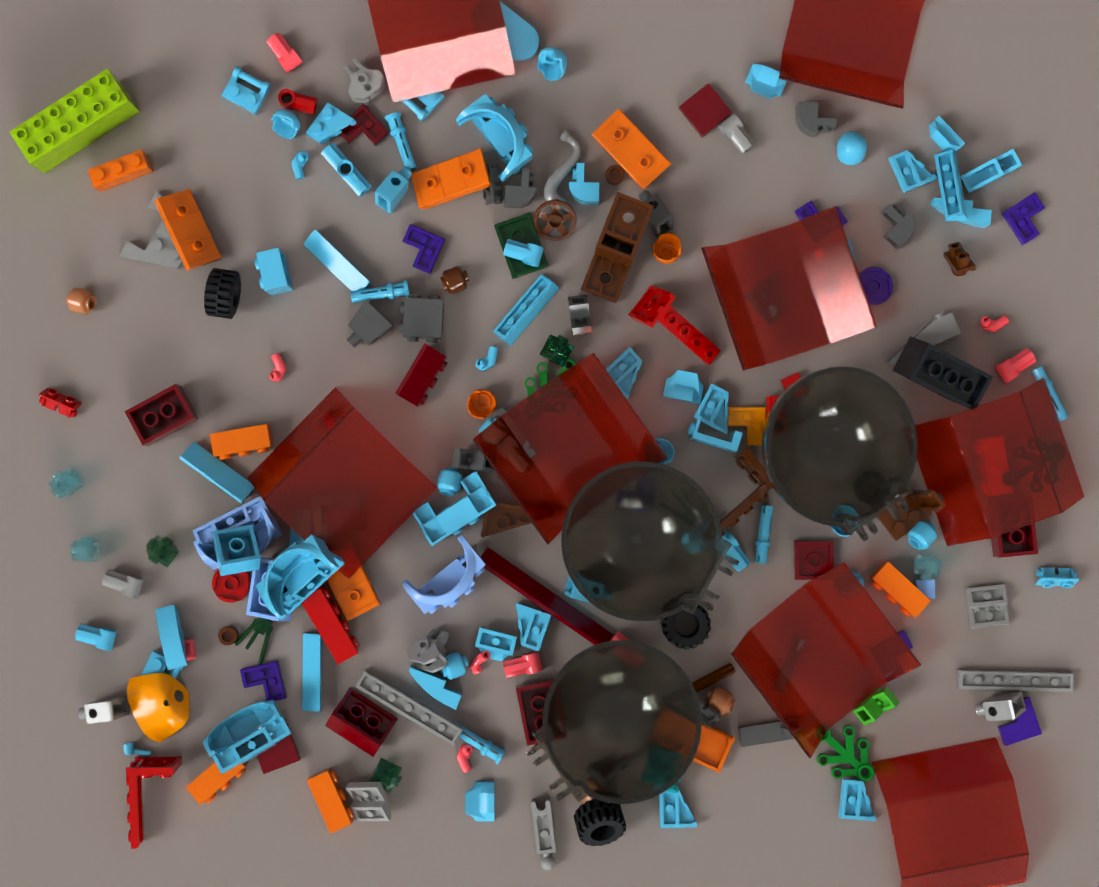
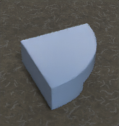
(926, 587)

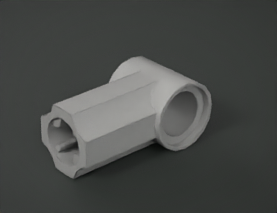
(734, 130)
(126, 584)

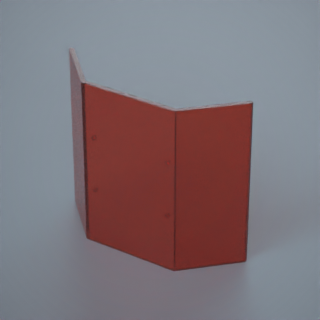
(440, 44)
(851, 47)
(789, 289)
(577, 430)
(998, 466)
(341, 482)
(822, 654)
(955, 817)

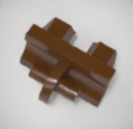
(959, 259)

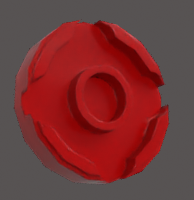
(231, 587)

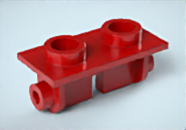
(51, 398)

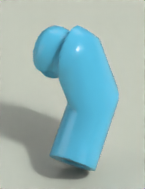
(298, 163)
(488, 361)

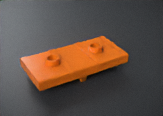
(631, 149)
(451, 179)
(188, 229)
(353, 594)
(713, 748)

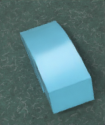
(991, 170)
(976, 217)
(171, 637)
(436, 687)

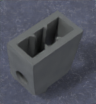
(660, 218)
(368, 325)

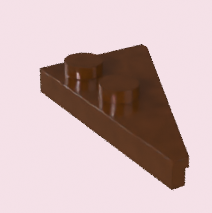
(502, 518)

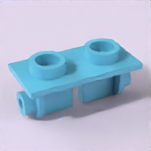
(1066, 577)

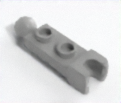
(544, 833)

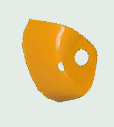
(146, 701)

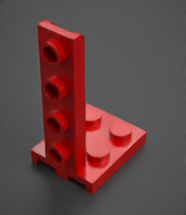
(656, 306)
(144, 768)

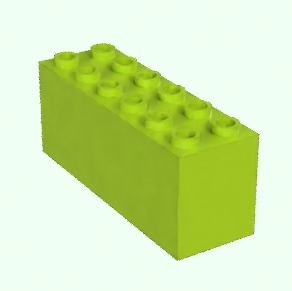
(74, 121)

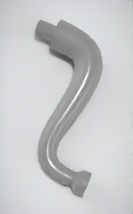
(560, 173)

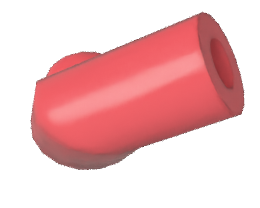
(993, 325)
(279, 369)
(479, 659)
(462, 757)

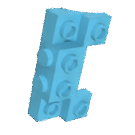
(457, 515)

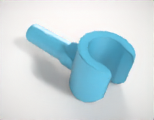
(130, 750)

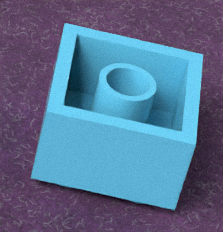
(274, 271)
(236, 550)

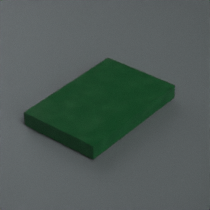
(523, 231)

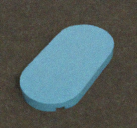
(521, 35)

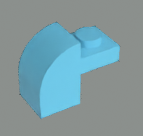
(581, 191)

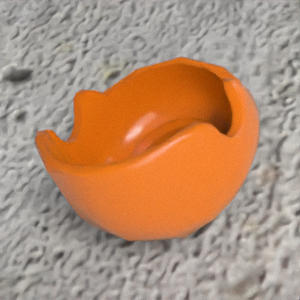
(667, 248)
(481, 403)

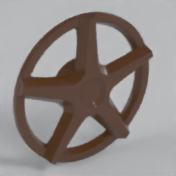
(555, 219)

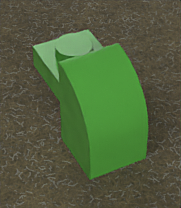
(874, 705)

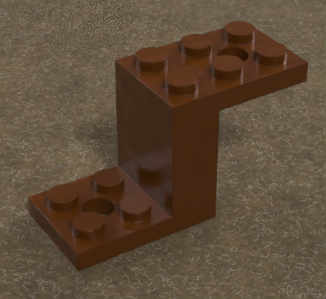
(617, 247)

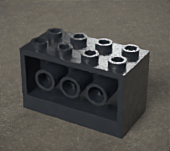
(942, 373)

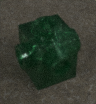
(557, 350)
(161, 550)
(387, 774)

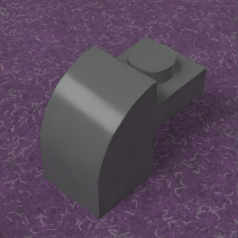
(808, 120)
(520, 195)
(902, 226)
(579, 315)
(470, 460)

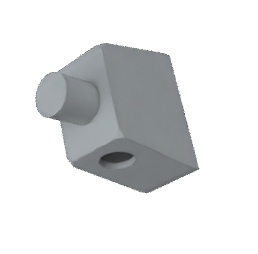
(1002, 707)
(104, 710)

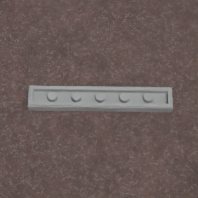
(1015, 680)
(409, 707)

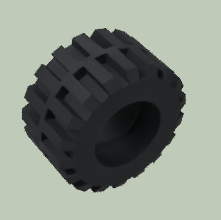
(222, 293)
(692, 640)
(599, 822)

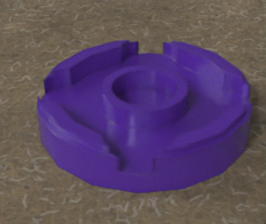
(876, 284)

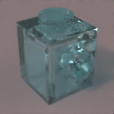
(64, 484)
(84, 550)
(927, 567)

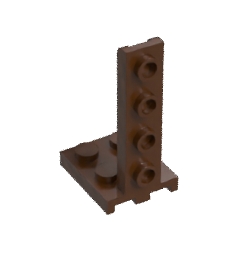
(757, 475)
(920, 507)

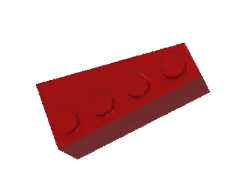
(331, 625)

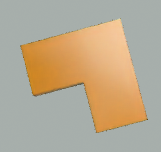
(750, 417)

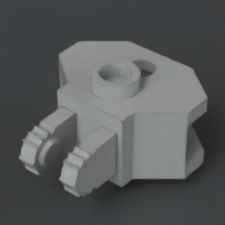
(362, 81)
(430, 650)

